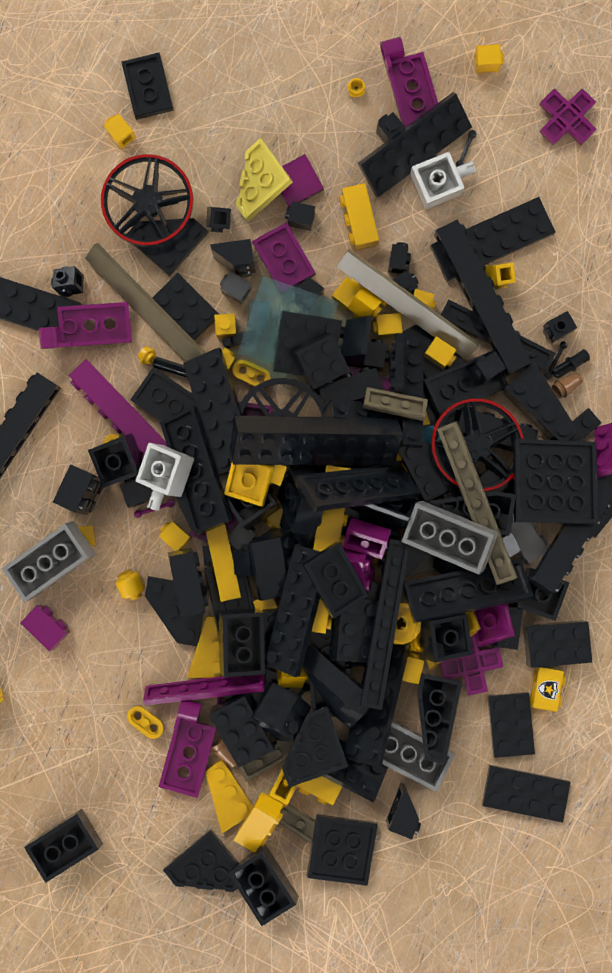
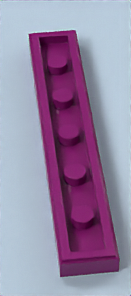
(203, 688)

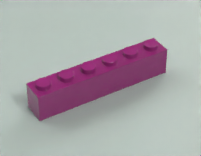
(114, 406)

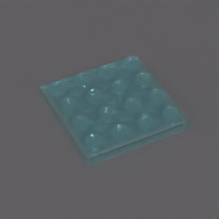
(264, 319)

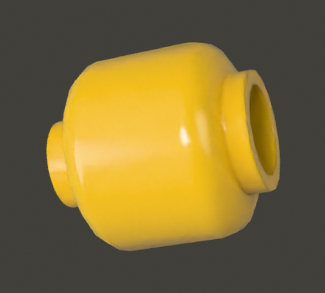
(130, 585)

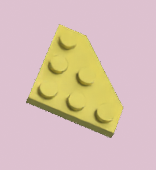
(260, 180)

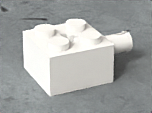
(443, 170)
(164, 472)

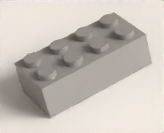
(450, 537)
(49, 561)
(406, 755)

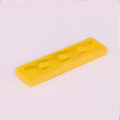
(223, 563)

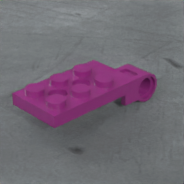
(404, 70)
(72, 330)
(193, 734)

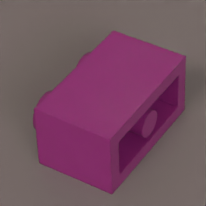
(366, 538)
(45, 627)

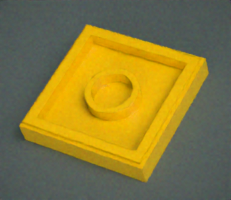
(249, 483)

